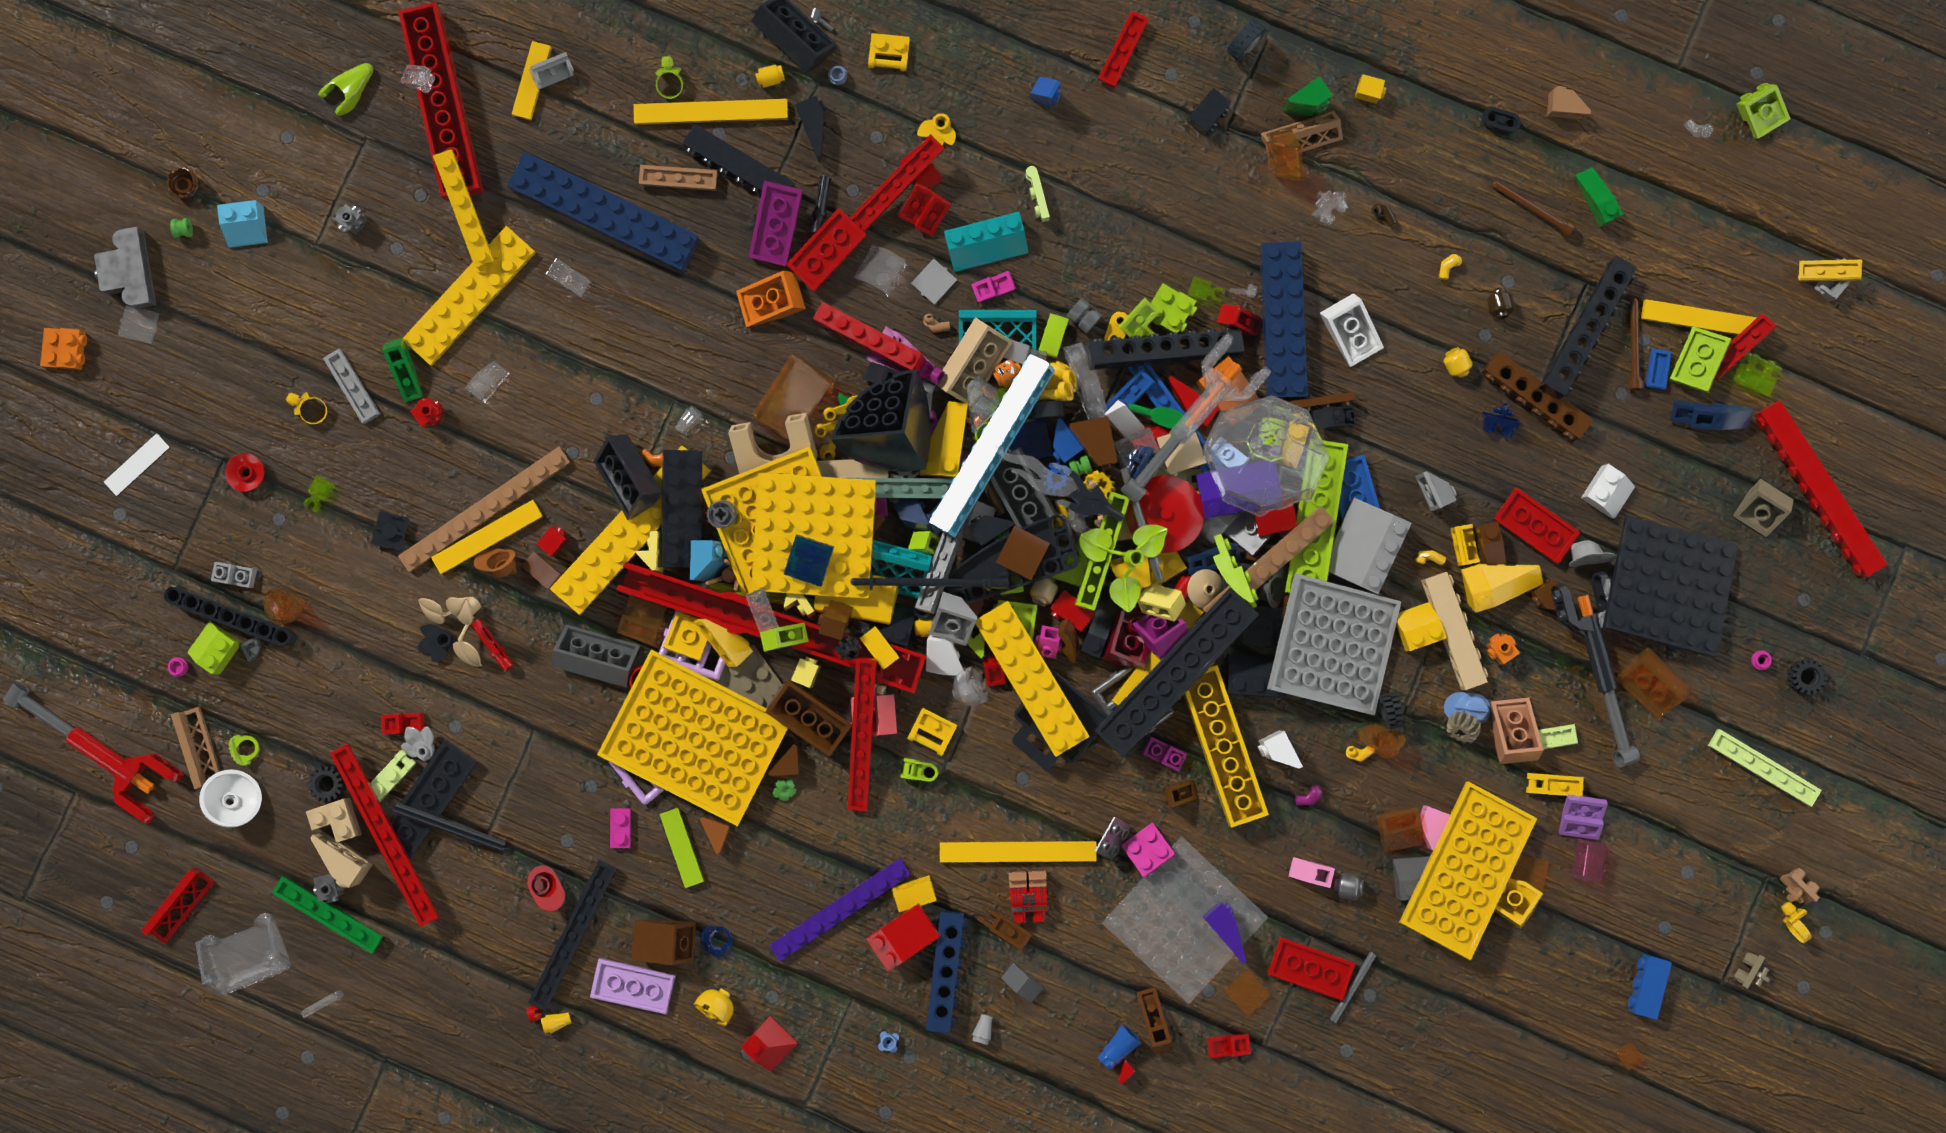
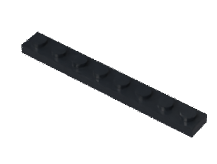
(572, 935)

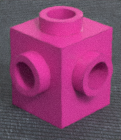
(1048, 642)

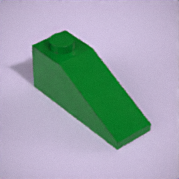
(1598, 197)
(402, 369)

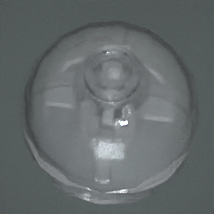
(969, 687)

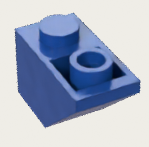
(1046, 92)

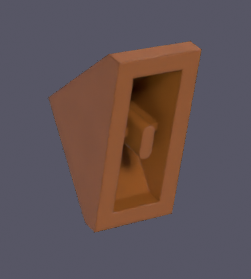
(716, 832)

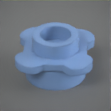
(883, 1045)

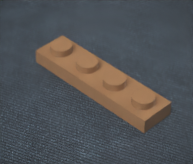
(678, 177)

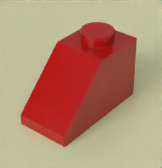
(1239, 318)

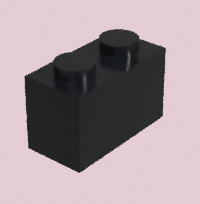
(1209, 112)

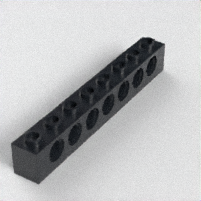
(1624, 273)
(1099, 360)

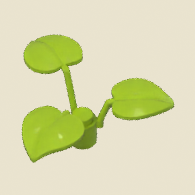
(1150, 542)

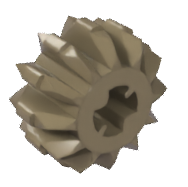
(1463, 727)

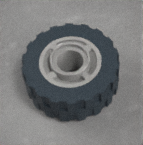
(1246, 39)

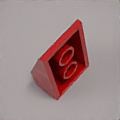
(903, 937)

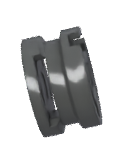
(721, 514)

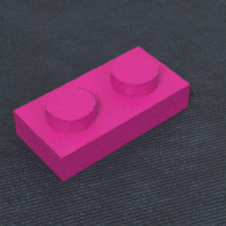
(620, 827)

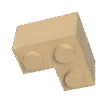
(338, 815)

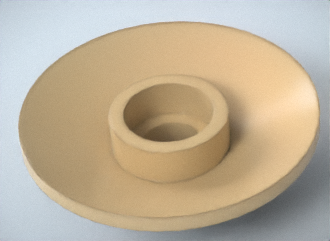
(1198, 586)

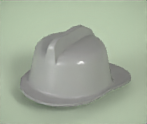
(1589, 553)

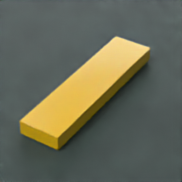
(528, 91)

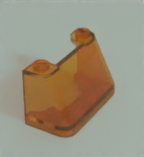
(793, 392)

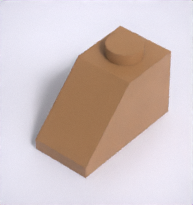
(1566, 104)

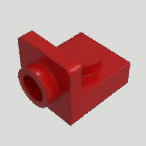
(993, 672)

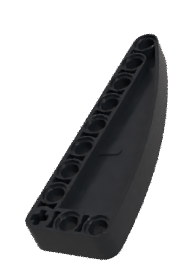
(984, 561)

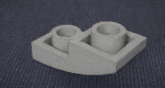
(233, 574)

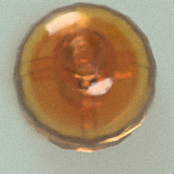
(283, 607)

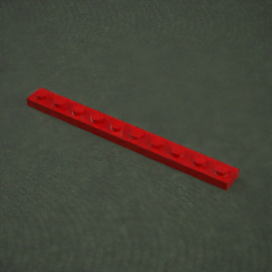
(384, 835)

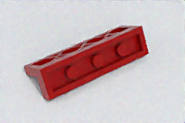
(171, 902)

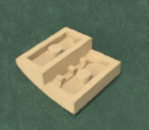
(1185, 455)

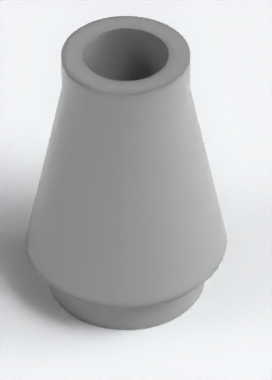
(982, 1031)

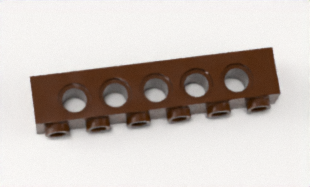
(1579, 421)

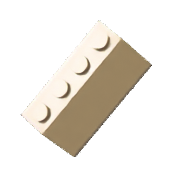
(974, 357)

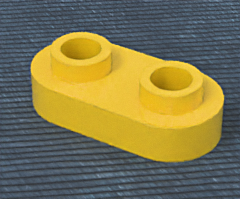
(1113, 329)

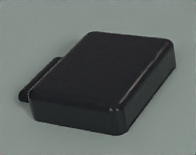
(1087, 712)

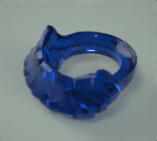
(708, 932)

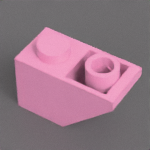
(1433, 825)
(1311, 872)

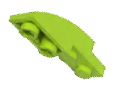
(1234, 577)

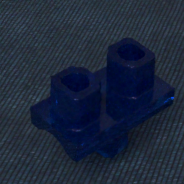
(1508, 423)

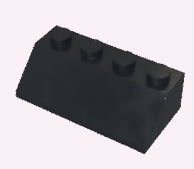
(793, 33)
(627, 475)

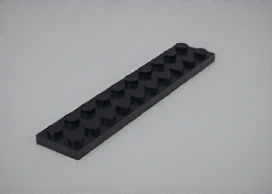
(1176, 672)

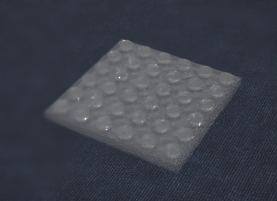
(1165, 921)

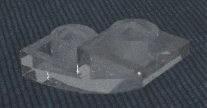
(762, 610)

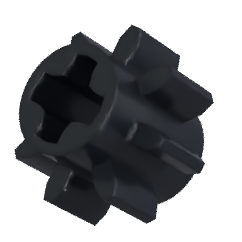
(848, 648)

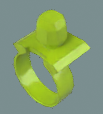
(667, 63)

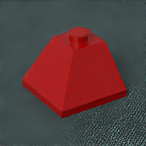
(769, 1044)

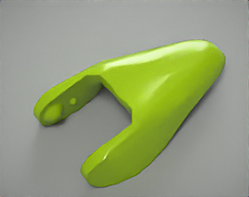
(351, 84)

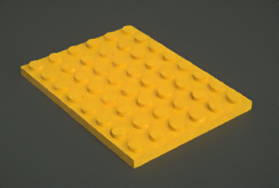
(693, 737)

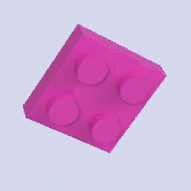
(1148, 850)

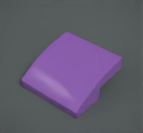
(1583, 817)

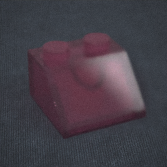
(1590, 860)

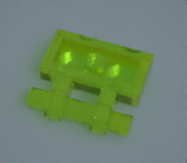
(1755, 379)

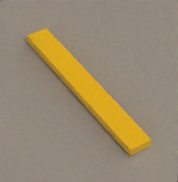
(710, 111)
(1190, 615)
(1018, 851)

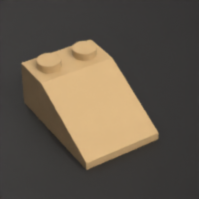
(341, 861)

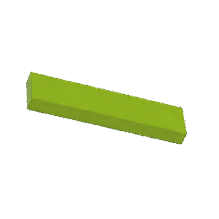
(681, 847)

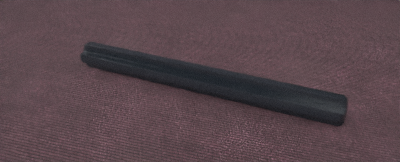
(449, 827)

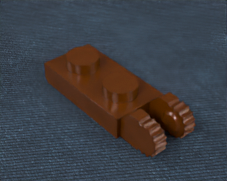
(1006, 929)

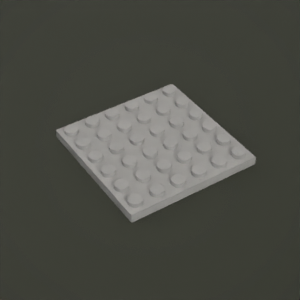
(1334, 644)

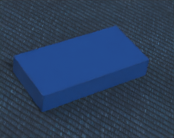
(1658, 369)

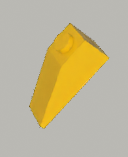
(729, 646)

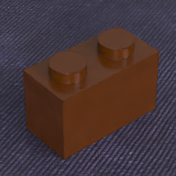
(835, 619)

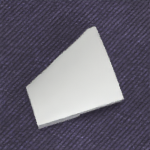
(942, 657)

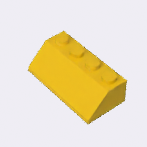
(876, 609)

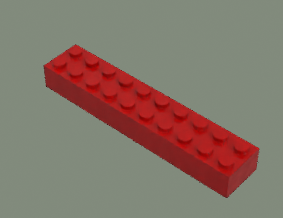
(443, 105)

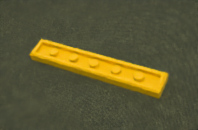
(1696, 317)
(487, 537)

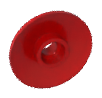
(236, 468)

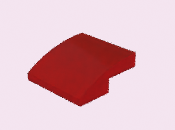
(924, 209)

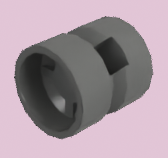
(1084, 315)

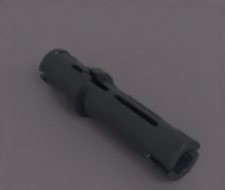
(819, 213)

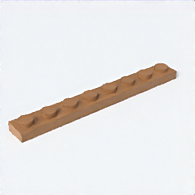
(1284, 550)

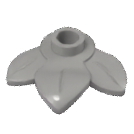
(417, 741)

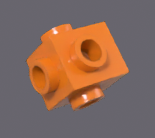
(1508, 648)

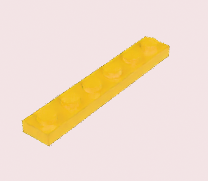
(463, 208)

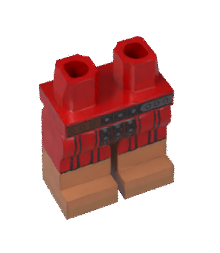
(1028, 901)

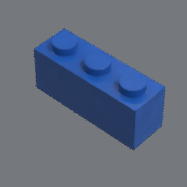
(1649, 986)

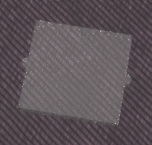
(138, 324)

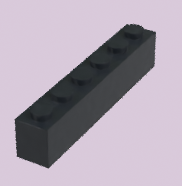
(731, 160)

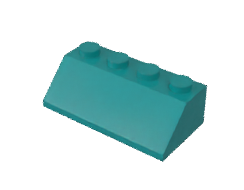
(986, 242)

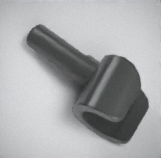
(816, 18)

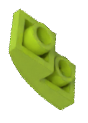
(1053, 335)

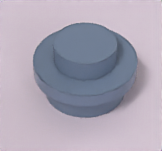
(837, 75)

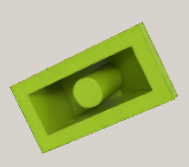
(924, 542)
(784, 636)

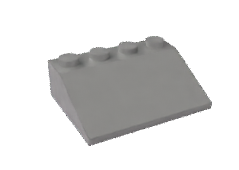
(1367, 545)

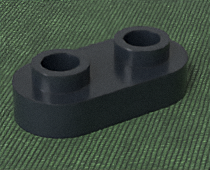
(1500, 121)

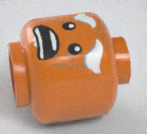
(1006, 373)

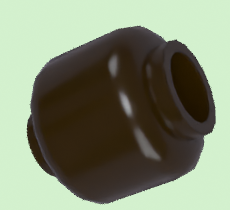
(1500, 304)

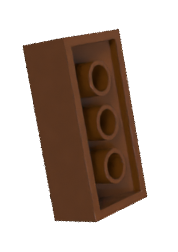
(808, 716)

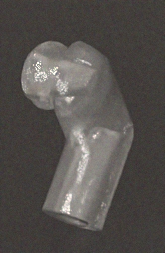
(1698, 130)
(1075, 522)

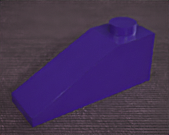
(1225, 925)

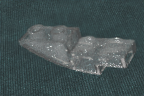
(1087, 381)

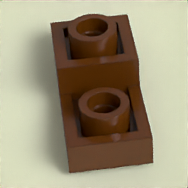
(1071, 642)

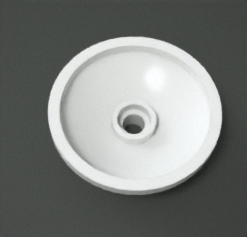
(232, 786)

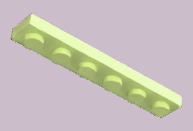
(1764, 767)

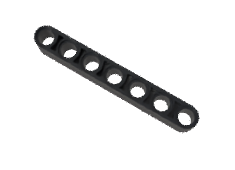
(220, 616)

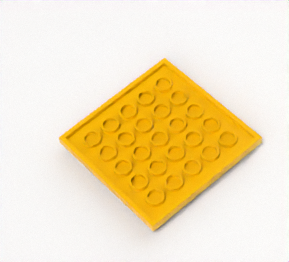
(742, 493)
(821, 509)

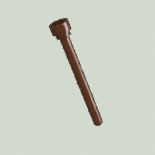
(1564, 227)
(1635, 381)

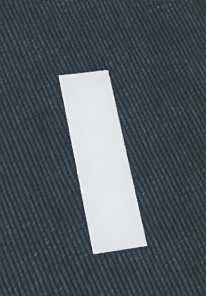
(136, 464)

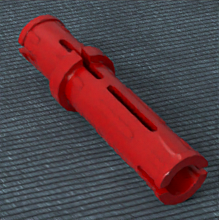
(492, 645)

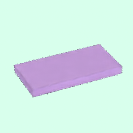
(632, 986)

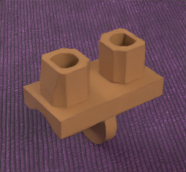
(1798, 889)

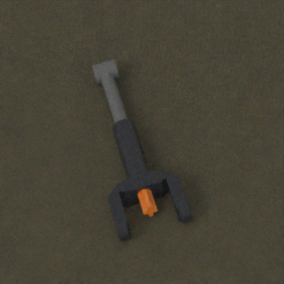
(1591, 627)

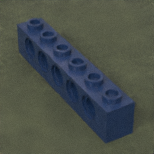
(935, 1021)

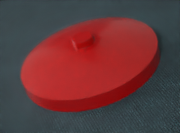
(1172, 505)

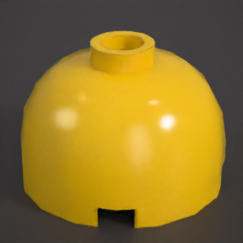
(715, 1005)

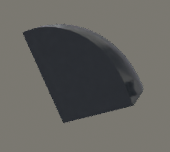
(888, 425)

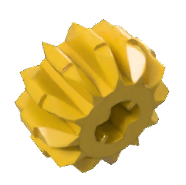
(1102, 481)

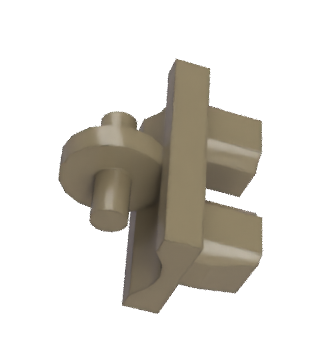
(1755, 962)

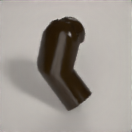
(1385, 212)

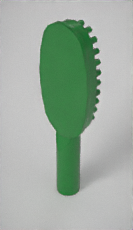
(1161, 415)

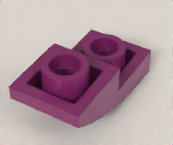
(1164, 753)

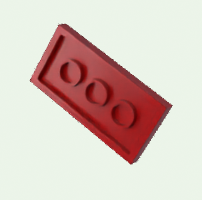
(826, 249)
(1536, 525)
(1311, 968)

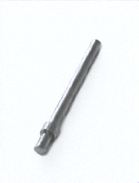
(1154, 562)

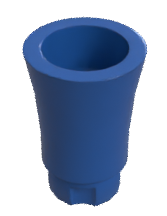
(1119, 1047)

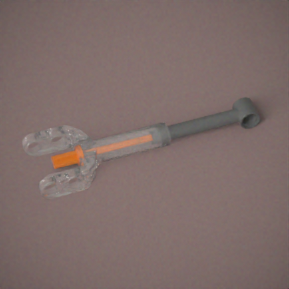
(1218, 388)

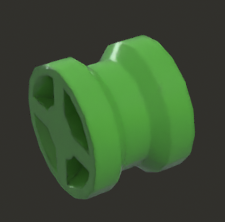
(181, 228)

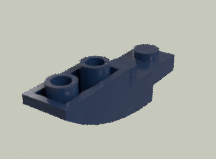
(1711, 417)

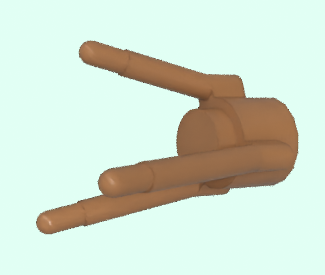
(727, 575)

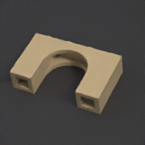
(750, 456)

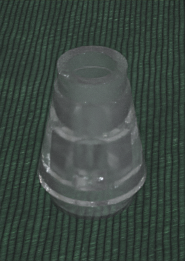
(689, 419)

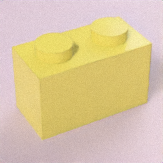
(1161, 602)
(806, 672)

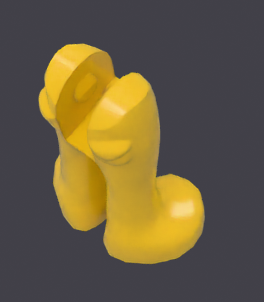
(1062, 389)

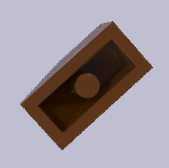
(1542, 596)

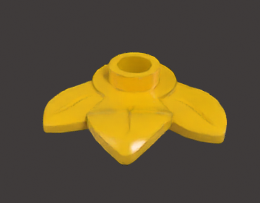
(941, 134)

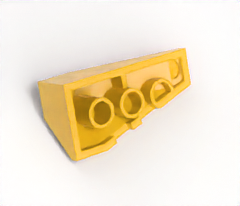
(947, 443)
(1494, 585)
(1518, 902)

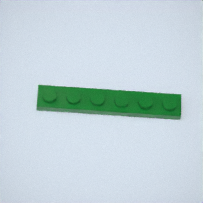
(327, 914)

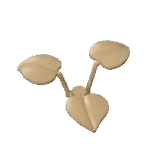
(464, 610)

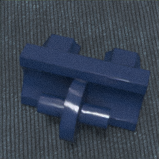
(1139, 460)

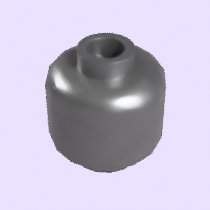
(1349, 886)

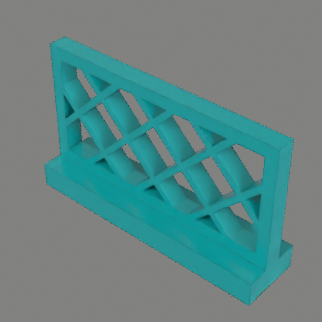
(1001, 316)
(897, 555)

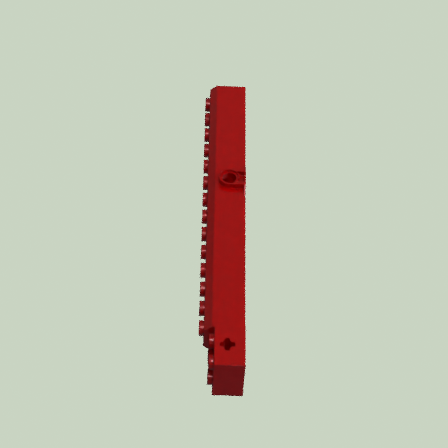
(734, 614)

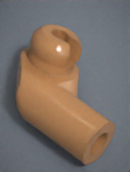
(934, 326)

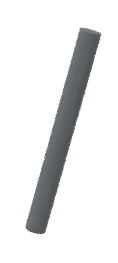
(1353, 987)

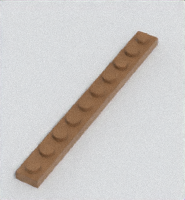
(484, 509)

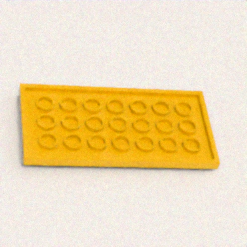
(1468, 870)

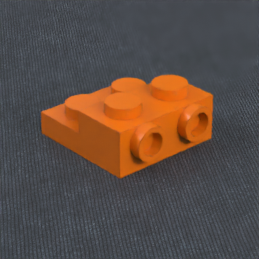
(63, 348)

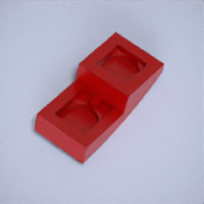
(399, 722)
(1228, 1045)

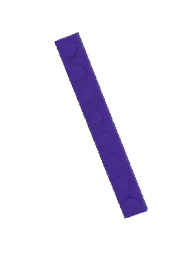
(840, 909)

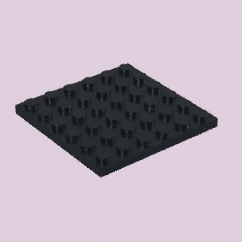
(1670, 586)

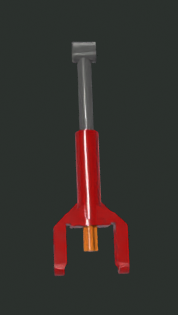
(125, 771)

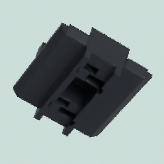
(390, 531)

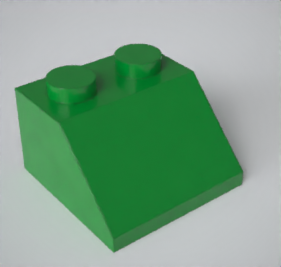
(1310, 99)

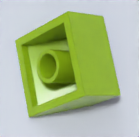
(214, 648)

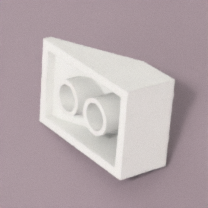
(1352, 329)

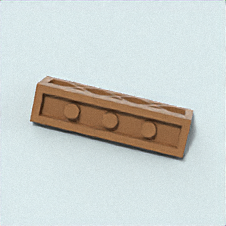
(1311, 126)
(189, 748)

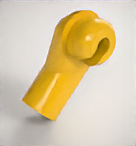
(1447, 264)
(1430, 555)

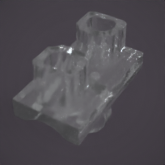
(1327, 203)

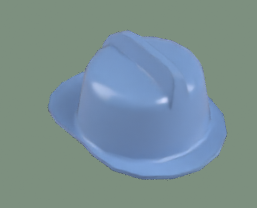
(1470, 703)

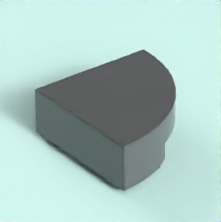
(251, 648)

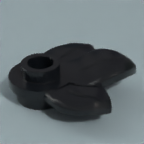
(433, 643)

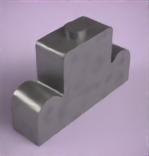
(127, 269)

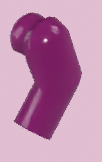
(1311, 798)

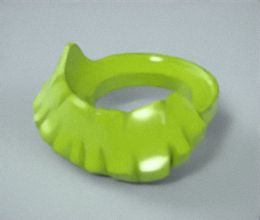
(242, 760)

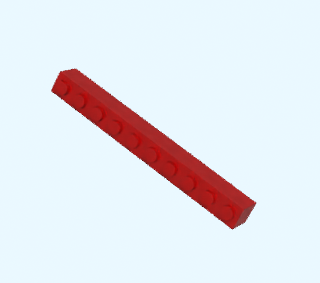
(1820, 489)

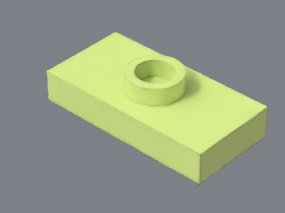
(1558, 736)

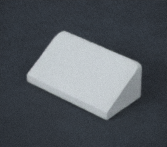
(1124, 419)

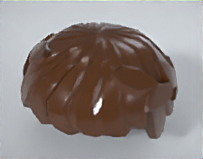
(182, 182)

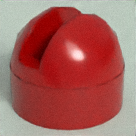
(532, 1013)

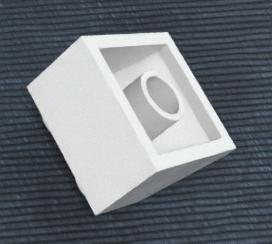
(1608, 490)
(1278, 748)

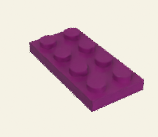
(775, 223)

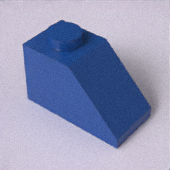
(1065, 444)

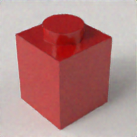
(553, 540)

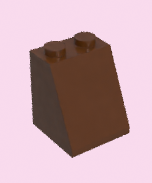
(1096, 441)
(663, 941)

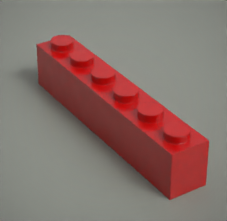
(868, 338)

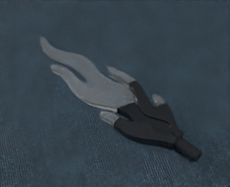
(1060, 485)

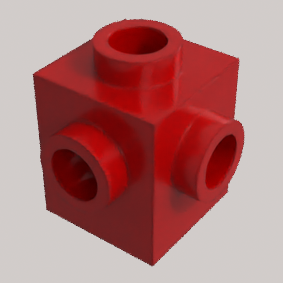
(428, 412)

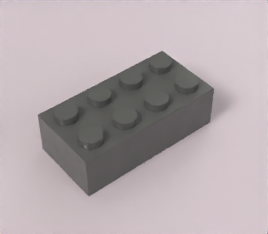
(1019, 497)

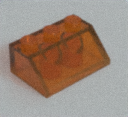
(1653, 683)

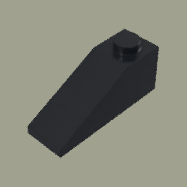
(813, 120)
(1099, 628)

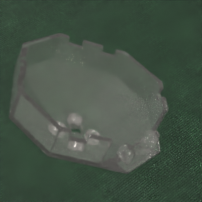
(1259, 474)

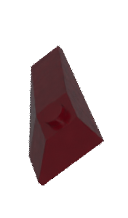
(1123, 642)

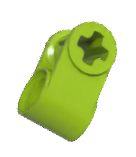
(917, 770)

